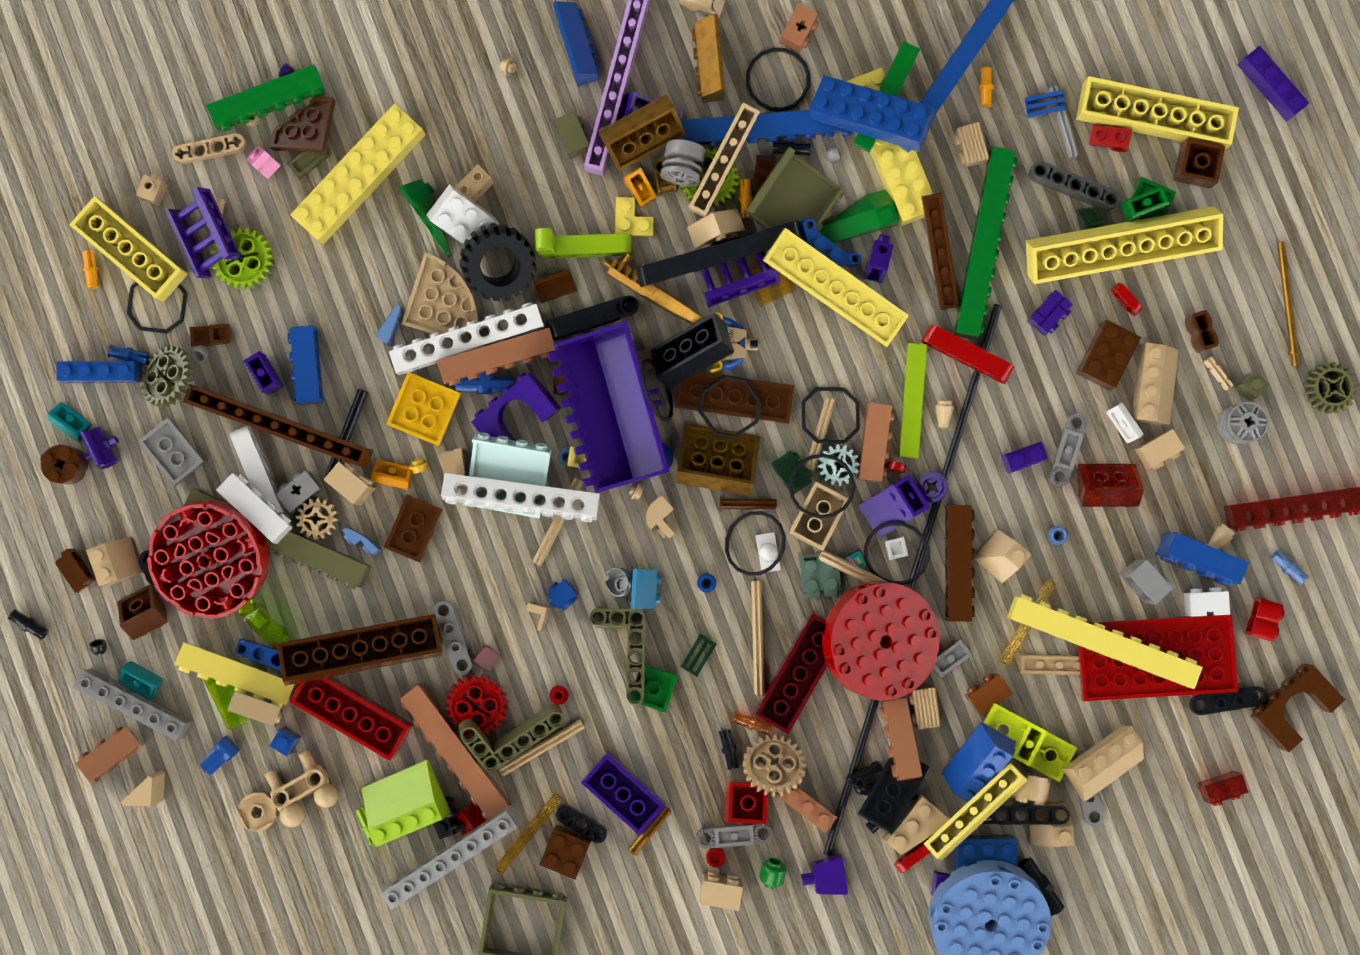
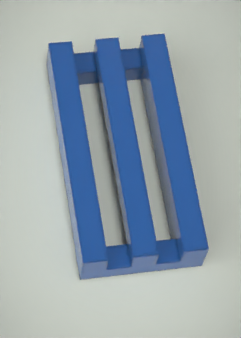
(1045, 96)

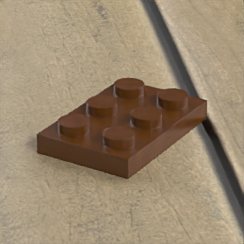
(413, 528)

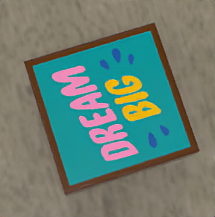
(856, 558)

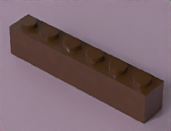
(959, 563)

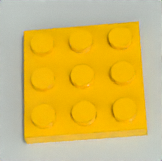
(423, 409)

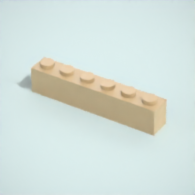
(723, 159)

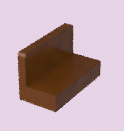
(555, 286)
(74, 570)

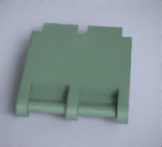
(818, 576)

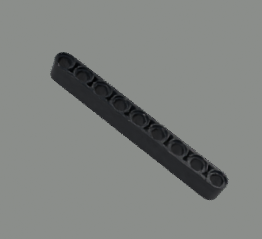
(713, 255)

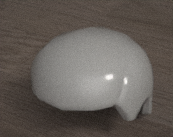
(619, 582)

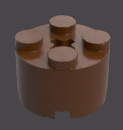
(57, 471)

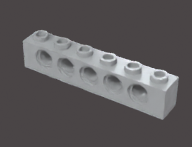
(133, 704)

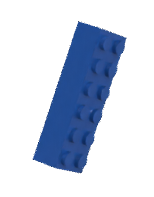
(871, 113)

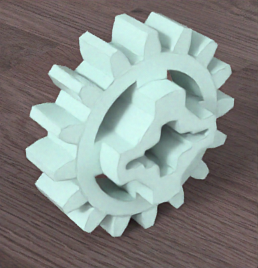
(829, 462)

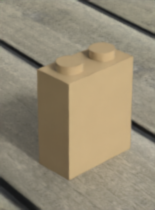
(255, 709)

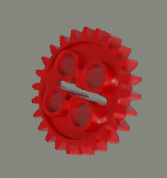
(488, 691)

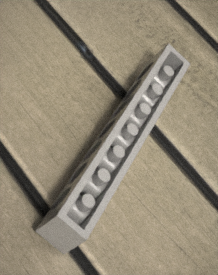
(451, 857)

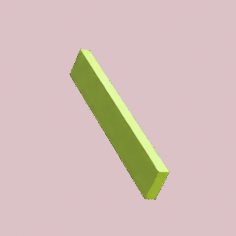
(912, 400)

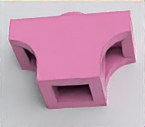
(263, 162)

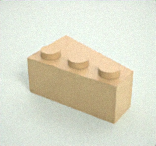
(916, 825)

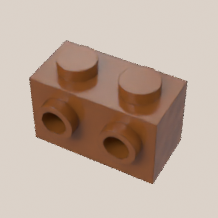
(988, 692)

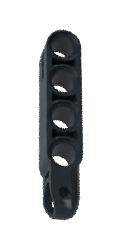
(592, 317)
(1031, 818)

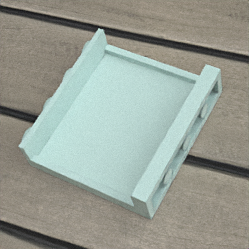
(511, 462)

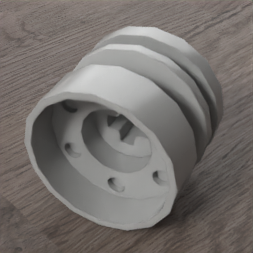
(683, 162)
(1235, 430)

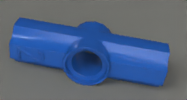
(485, 384)

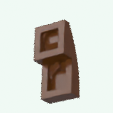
(763, 167)
(210, 335)

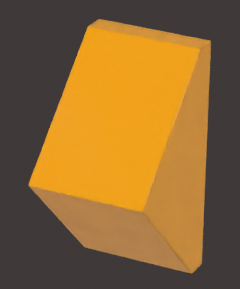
(639, 186)

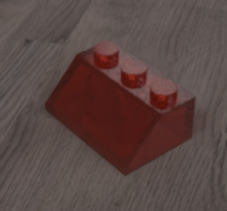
(1109, 485)

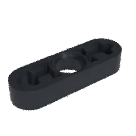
(572, 811)

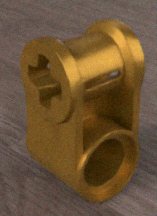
(661, 184)

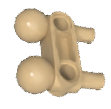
(324, 793)

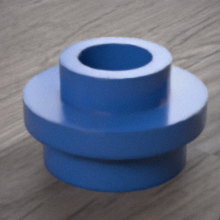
(711, 587)

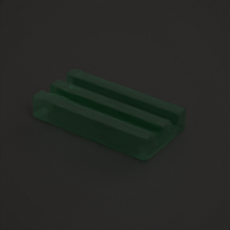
(690, 668)

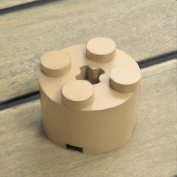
(1033, 790)

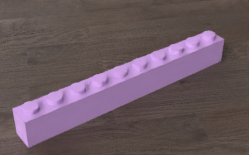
(616, 82)

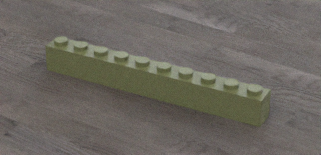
(310, 553)

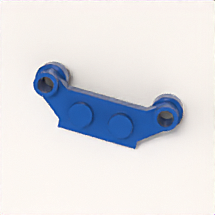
(825, 246)

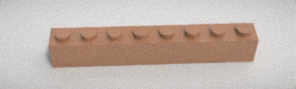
(450, 747)

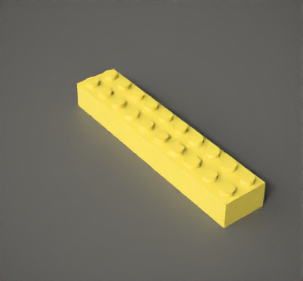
(1124, 244)

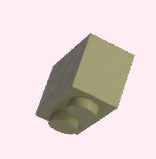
(572, 134)

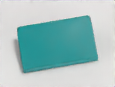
(68, 421)
(140, 679)

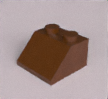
(141, 612)

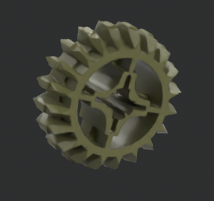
(1342, 379)

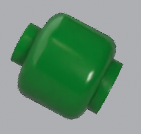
(772, 873)

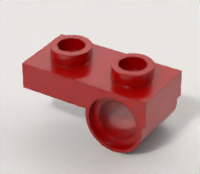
(1111, 137)

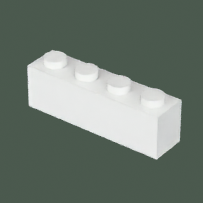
(254, 508)

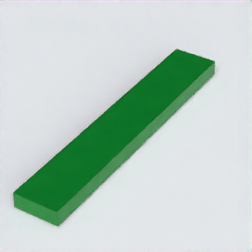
(892, 84)

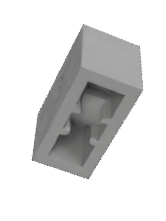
(288, 495)

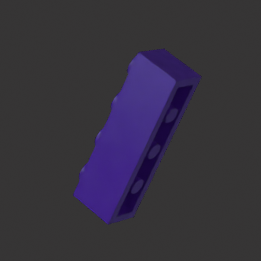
(1273, 83)

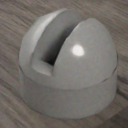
(832, 154)
(200, 353)

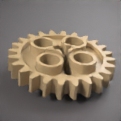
(761, 775)

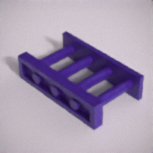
(219, 232)
(741, 287)

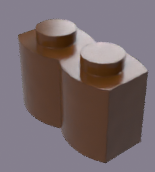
(1201, 331)

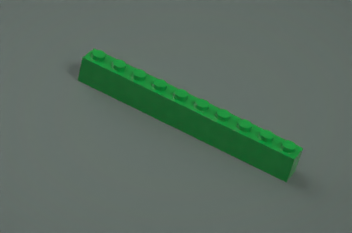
(984, 243)

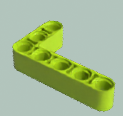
(574, 246)

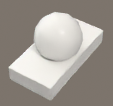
(767, 550)

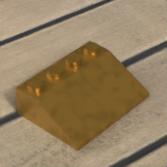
(717, 460)

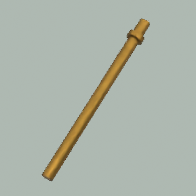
(1294, 352)

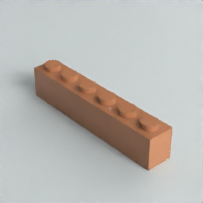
(495, 356)

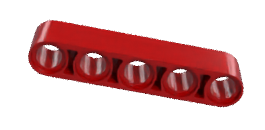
(967, 354)

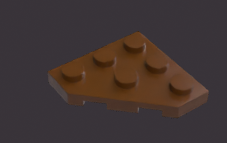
(306, 128)

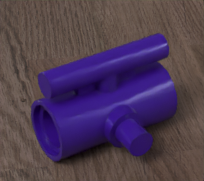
(99, 447)

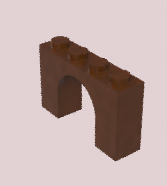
(1271, 714)

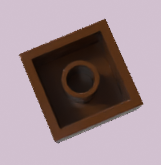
(1199, 163)
(565, 852)

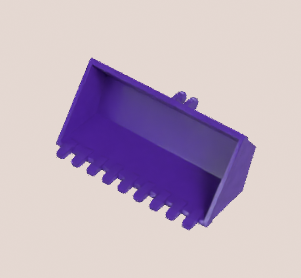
(609, 408)

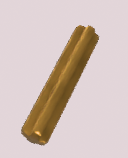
(644, 837)

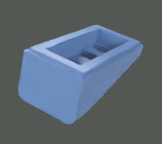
(389, 327)

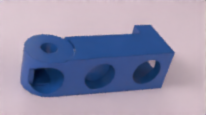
(259, 653)

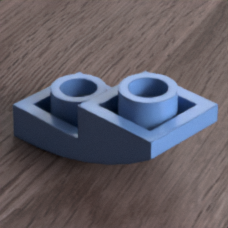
(356, 538)

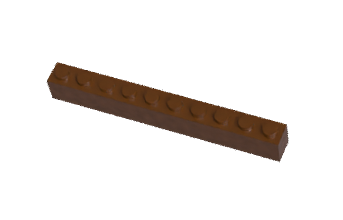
(278, 426)

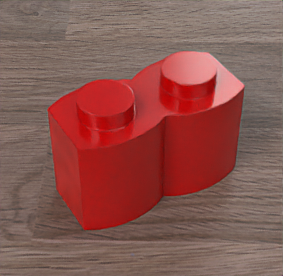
(1265, 619)

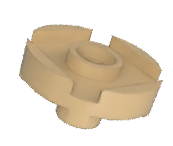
(247, 807)

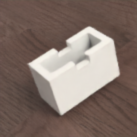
(1199, 603)

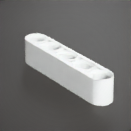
(255, 465)

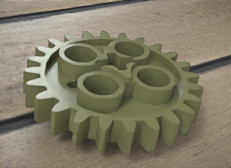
(158, 385)

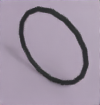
(777, 50)
(648, 395)
(814, 457)
(907, 526)
(780, 553)

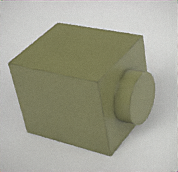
(1252, 385)

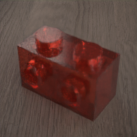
(1223, 787)

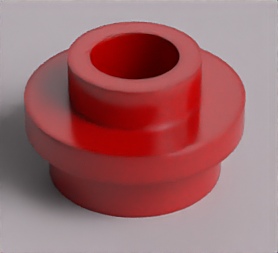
(559, 688)

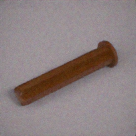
(747, 503)

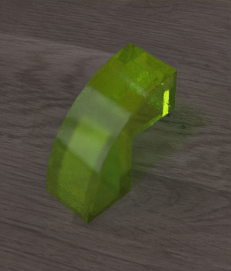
(262, 624)

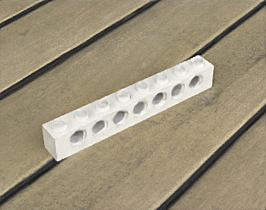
(400, 352)
(454, 482)

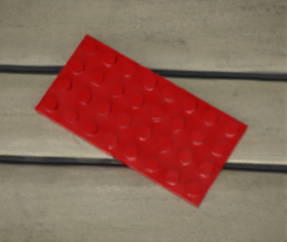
(1200, 638)

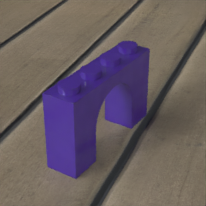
(528, 390)

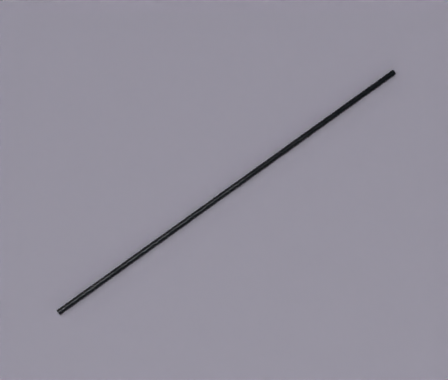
(915, 569)

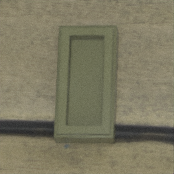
(306, 162)

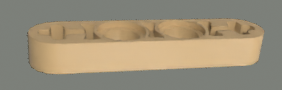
(209, 148)

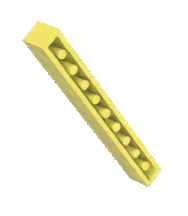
(1104, 642)

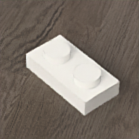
(1124, 423)

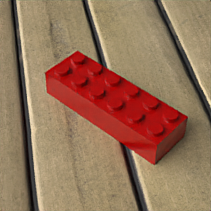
(353, 715)

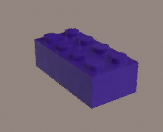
(623, 793)

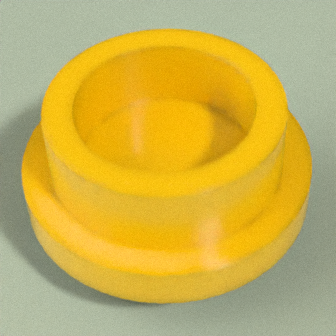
(418, 465)

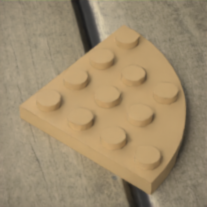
(439, 299)

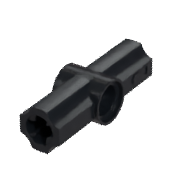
(1031, 868)

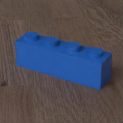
(306, 365)
(99, 371)

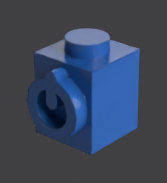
(561, 595)

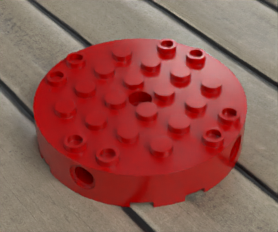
(181, 564)
(901, 658)

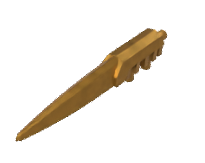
(627, 275)

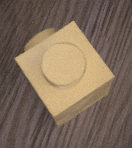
(152, 189)

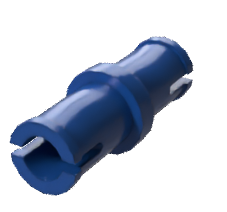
(128, 354)

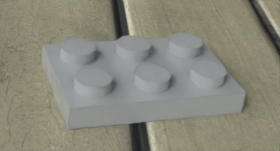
(171, 451)

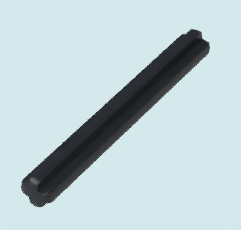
(350, 423)

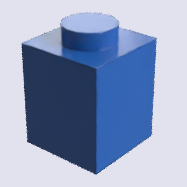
(285, 741)

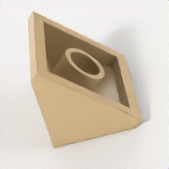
(148, 792)

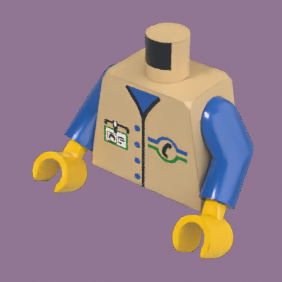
(740, 345)

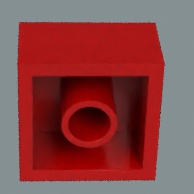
(744, 803)

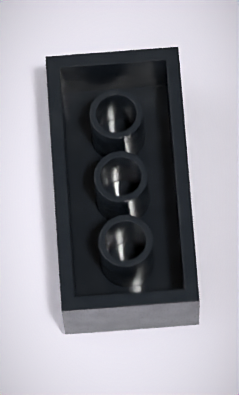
(692, 350)

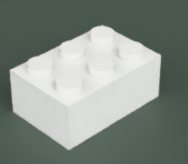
(459, 215)

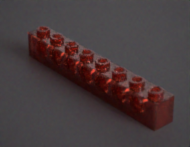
(1236, 513)

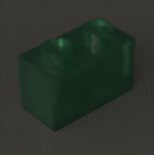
(784, 467)

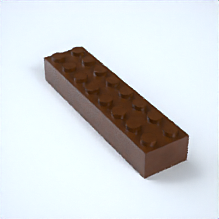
(359, 649)

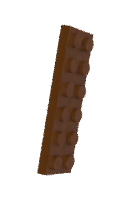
(735, 398)

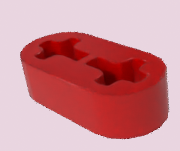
(1126, 299)

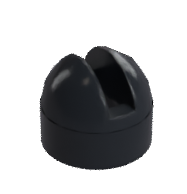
(98, 646)

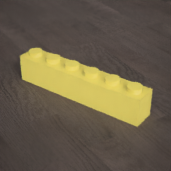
(234, 673)
(975, 811)

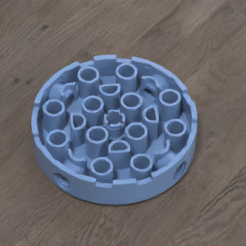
(989, 912)

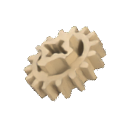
(318, 511)

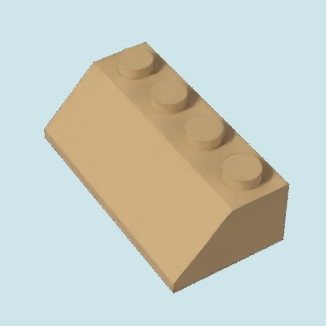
(1155, 384)
(1105, 762)

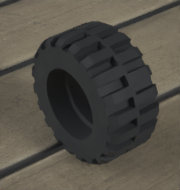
(508, 284)

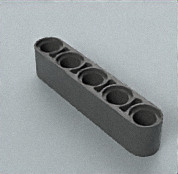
(1083, 184)

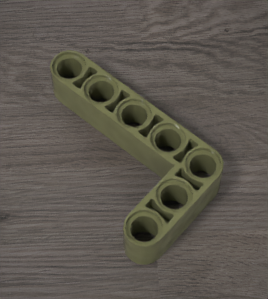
(632, 647)
(510, 739)

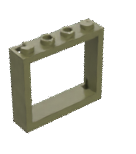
(520, 892)

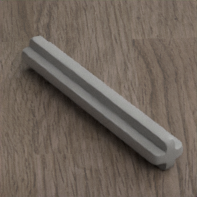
(1065, 128)

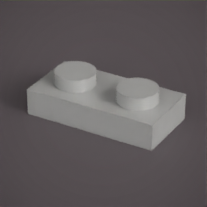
(951, 658)

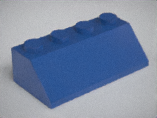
(576, 43)
(978, 761)

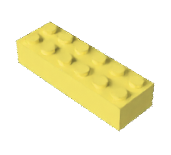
(128, 249)

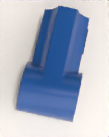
(222, 752)

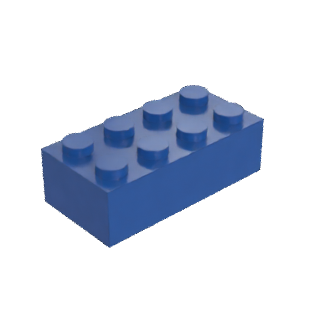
(1201, 558)

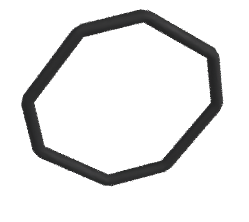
(154, 329)
(831, 389)
(751, 390)

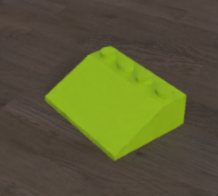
(403, 803)

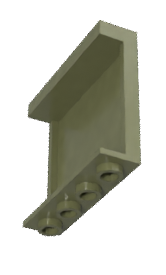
(793, 193)

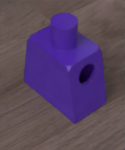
(878, 259)
(827, 876)

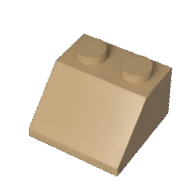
(114, 561)

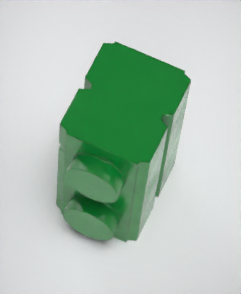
(1144, 204)

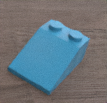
(645, 589)

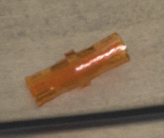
(751, 723)

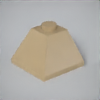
(1001, 556)
(1052, 835)

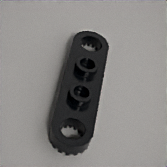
(1228, 701)

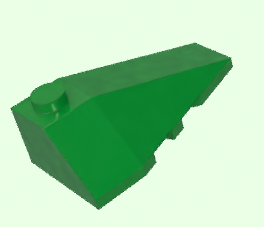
(422, 200)
(864, 217)

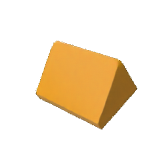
(391, 474)

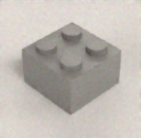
(1146, 581)

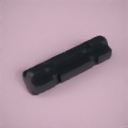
(864, 773)

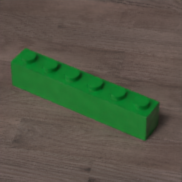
(266, 98)

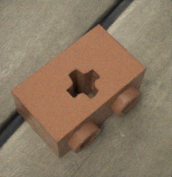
(803, 18)

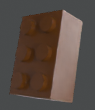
(1108, 355)

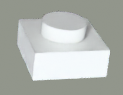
(896, 548)

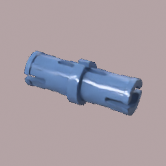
(1289, 567)

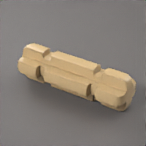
(1218, 372)

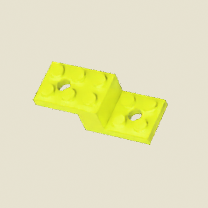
(1032, 742)

